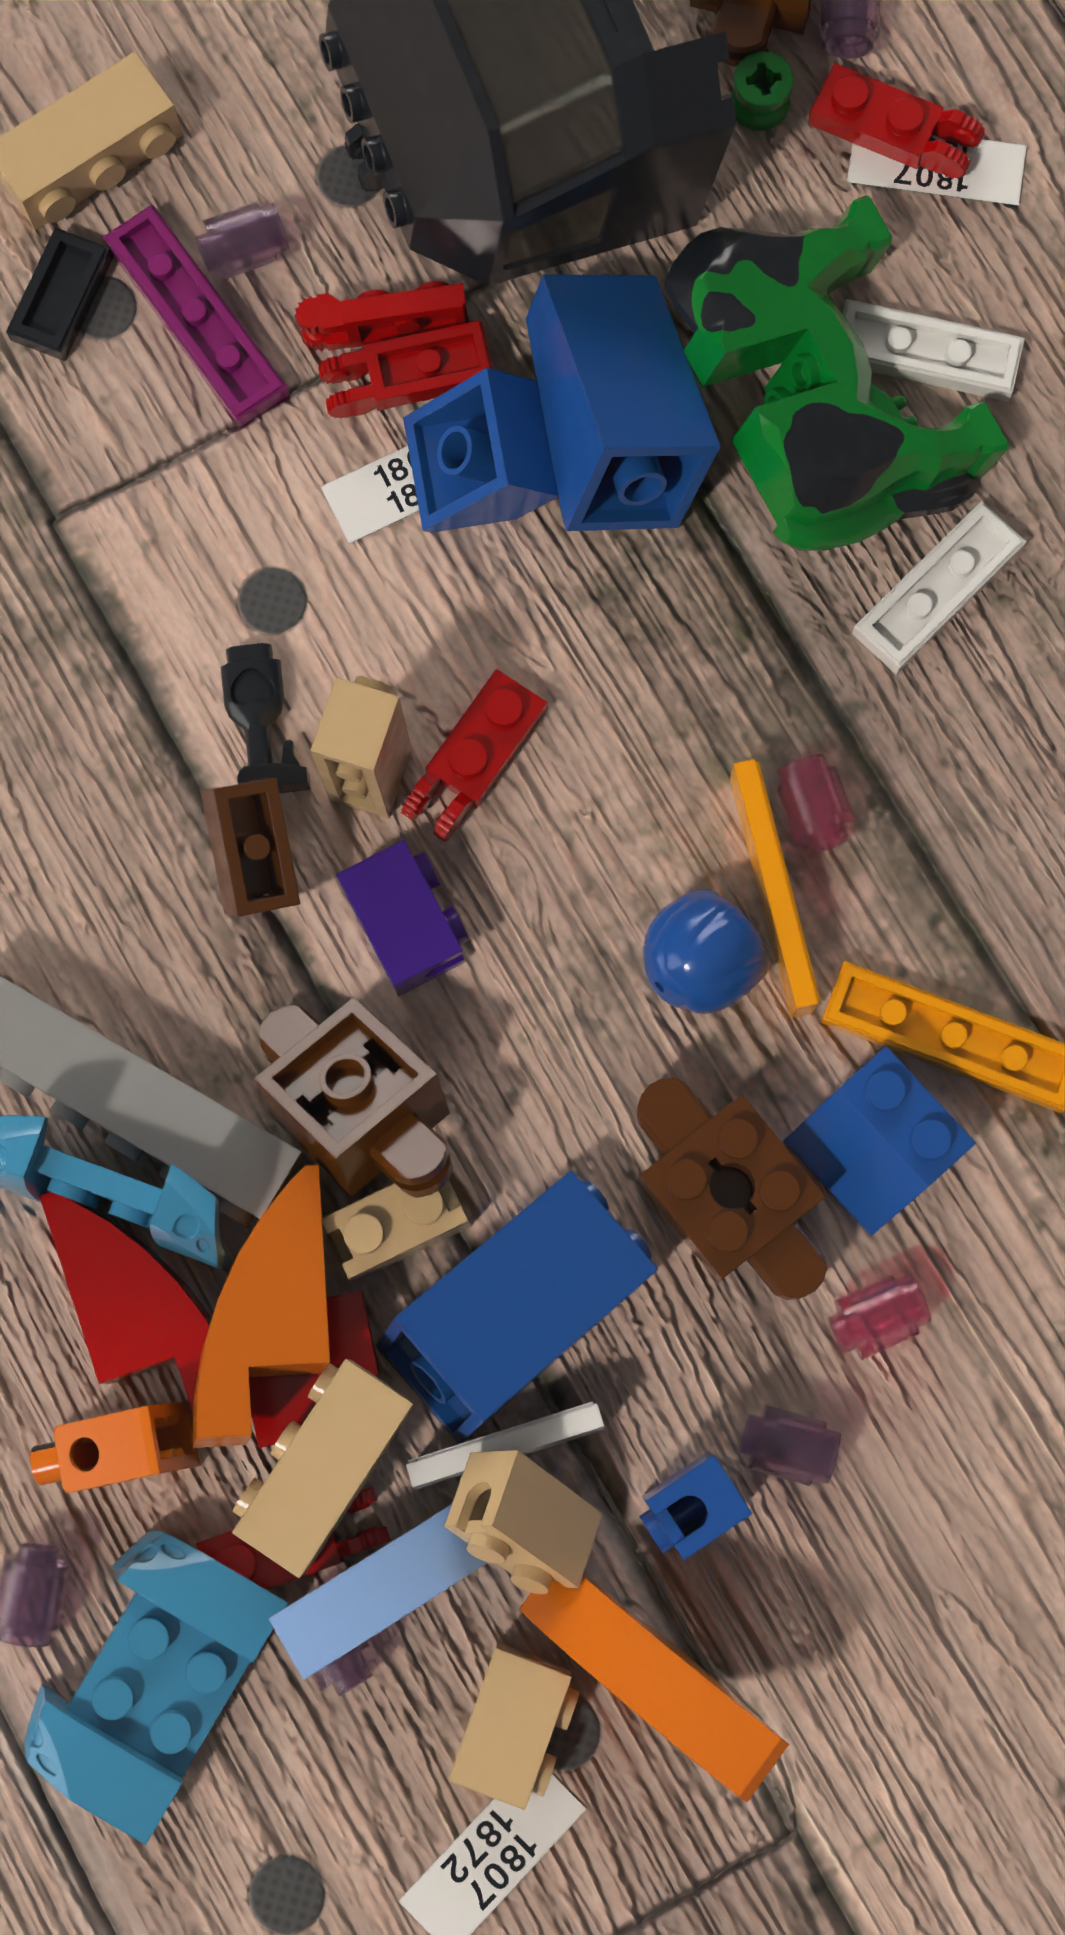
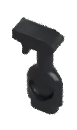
(254, 702)

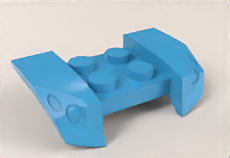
(179, 1216)
(152, 1685)

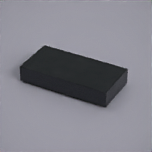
(59, 294)

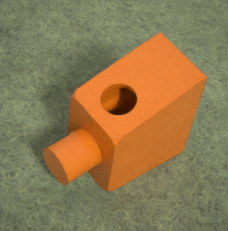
(117, 1448)

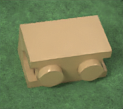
(392, 1227)
(523, 1520)
(512, 1727)

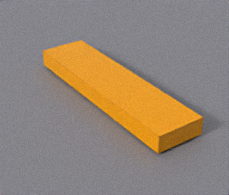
(774, 888)
(948, 1035)

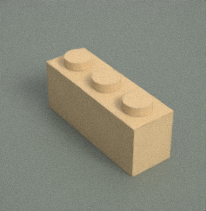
(87, 141)
(362, 745)
(321, 1466)

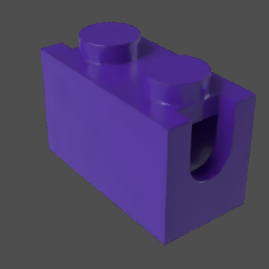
(402, 916)

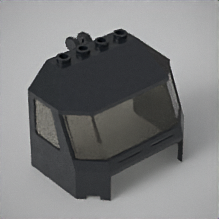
(526, 126)

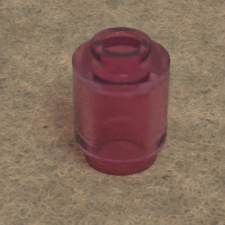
(815, 803)
(879, 1316)

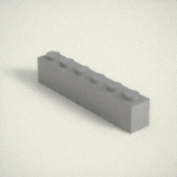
(140, 1106)

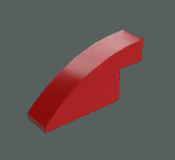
(125, 1297)

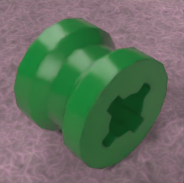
(753, 104)

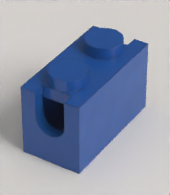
(693, 1507)

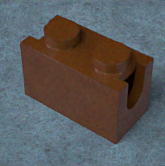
(250, 847)

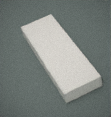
(936, 350)
(938, 587)
(524, 1437)

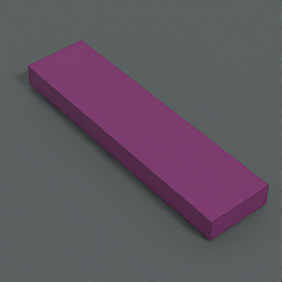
(196, 316)

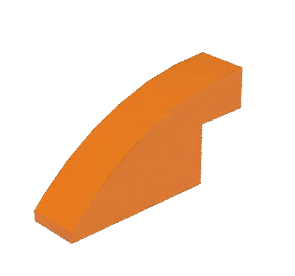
(267, 1314)
(658, 1683)

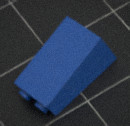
(617, 402)
(516, 1305)

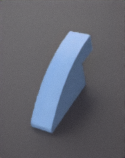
(373, 1594)

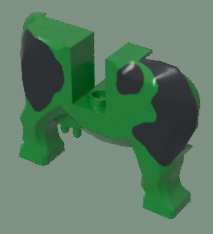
(826, 440)

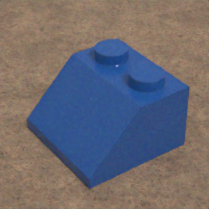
(480, 453)
(879, 1141)

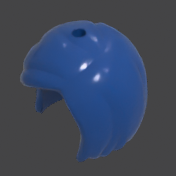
(703, 953)

